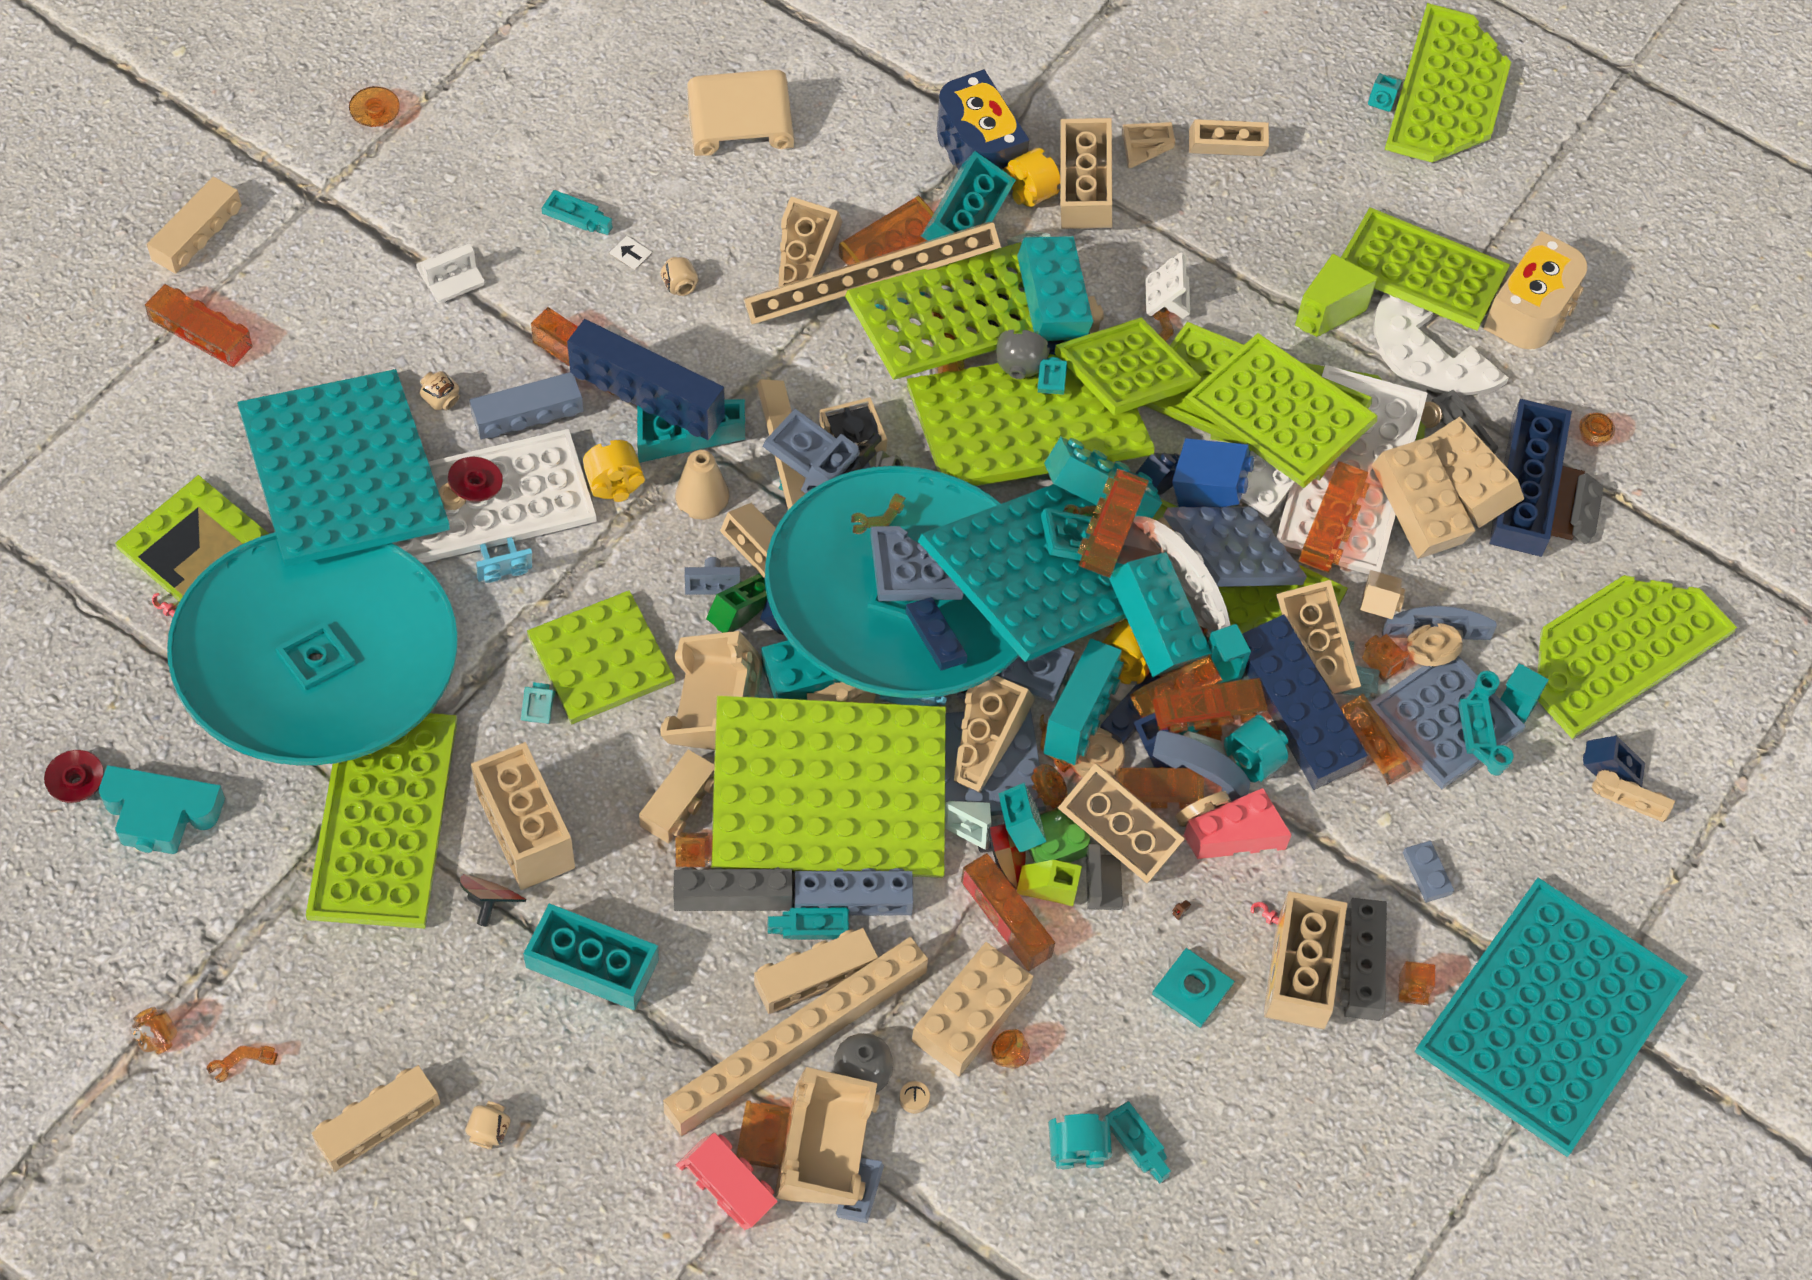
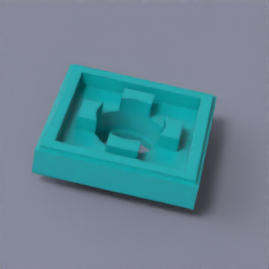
(1061, 524)
(1193, 1006)

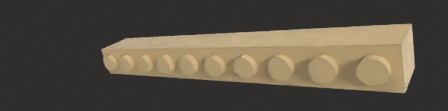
(896, 263)
(795, 1036)

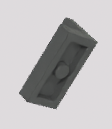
(1103, 880)

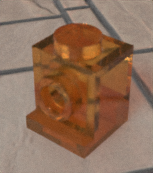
(1384, 656)
(1416, 983)

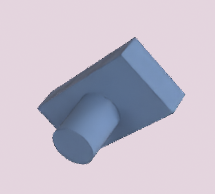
(710, 578)

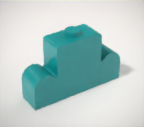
(158, 807)

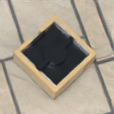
(855, 421)

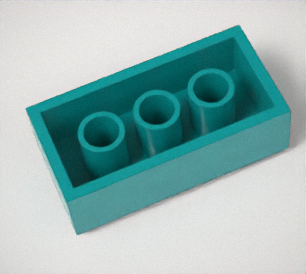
(971, 198)
(1055, 287)
(1087, 473)
(1159, 614)
(791, 673)
(1083, 702)
(591, 956)

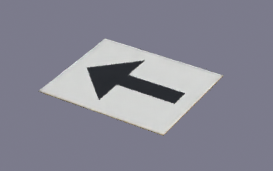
(630, 252)

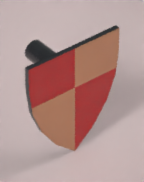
(1005, 853)
(485, 894)

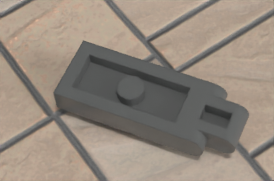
(1586, 508)

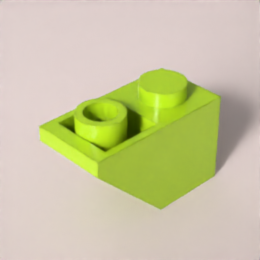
(1050, 881)

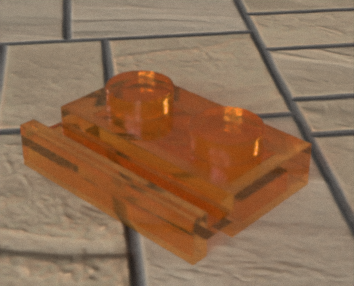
(763, 1134)

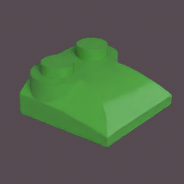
(1064, 839)

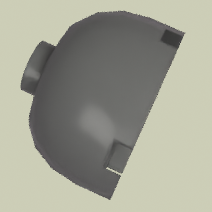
(1021, 353)
(864, 1058)

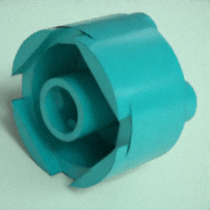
(1257, 748)
(1080, 1140)

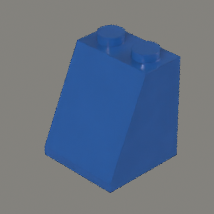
(1212, 473)

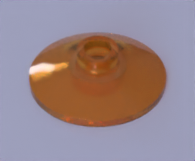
(374, 106)

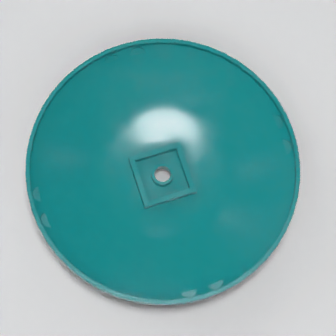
(827, 594)
(247, 638)

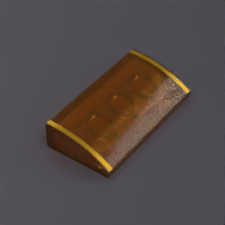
(890, 233)

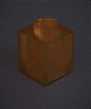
(692, 849)

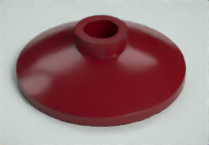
(475, 479)
(66, 768)

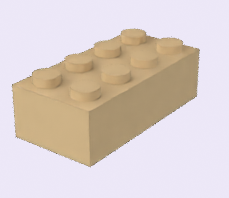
(1475, 472)
(1423, 497)
(1121, 823)
(972, 1009)

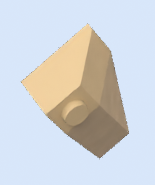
(806, 239)
(1320, 628)
(989, 725)

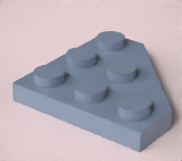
(906, 569)

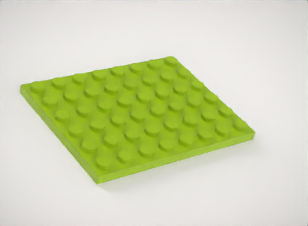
(1002, 429)
(828, 786)

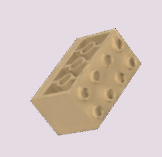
(523, 816)

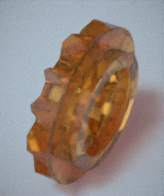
(1045, 776)

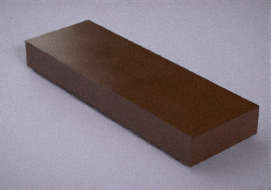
(1564, 505)

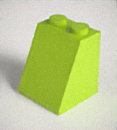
(1335, 296)

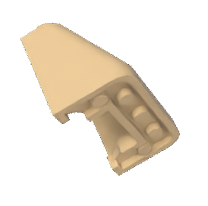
(739, 108)
(713, 667)
(825, 1139)

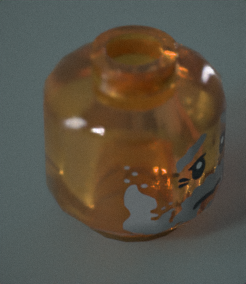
(153, 1030)

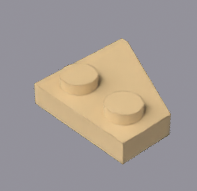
(1146, 141)

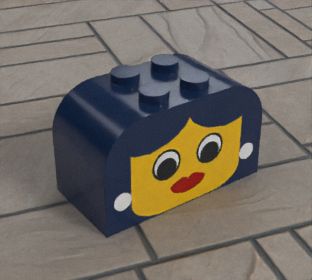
(979, 120)

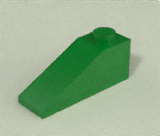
(738, 604)

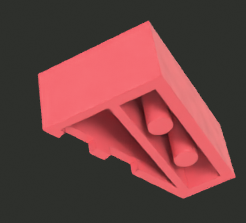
(1238, 827)
(729, 1180)

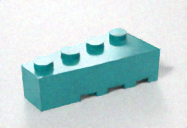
(660, 439)

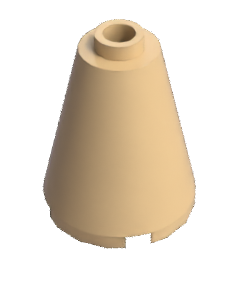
(701, 487)

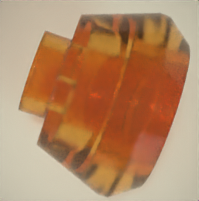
(1596, 429)
(1010, 1049)

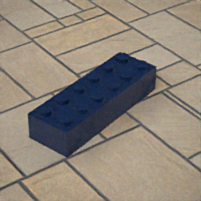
(646, 379)
(1536, 459)
(1302, 704)

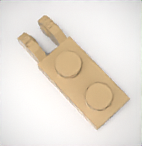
(1632, 795)

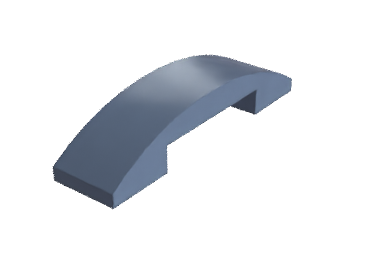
(1474, 625)
(1202, 759)

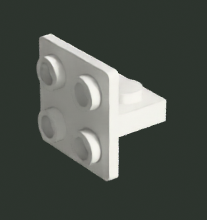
(451, 273)
(1169, 288)
(1266, 487)

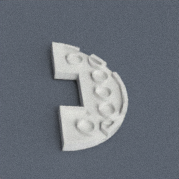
(1422, 361)
(1192, 573)

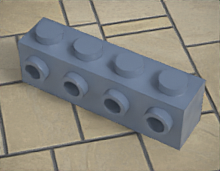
(526, 405)
(861, 892)

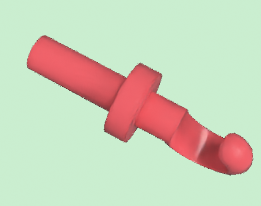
(169, 609)
(1271, 916)

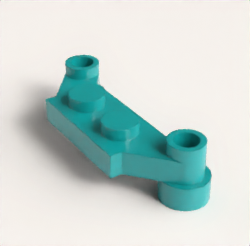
(1479, 728)

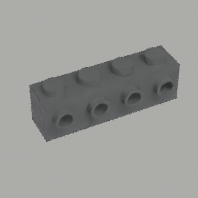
(732, 889)
(1365, 959)

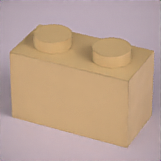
(1382, 595)

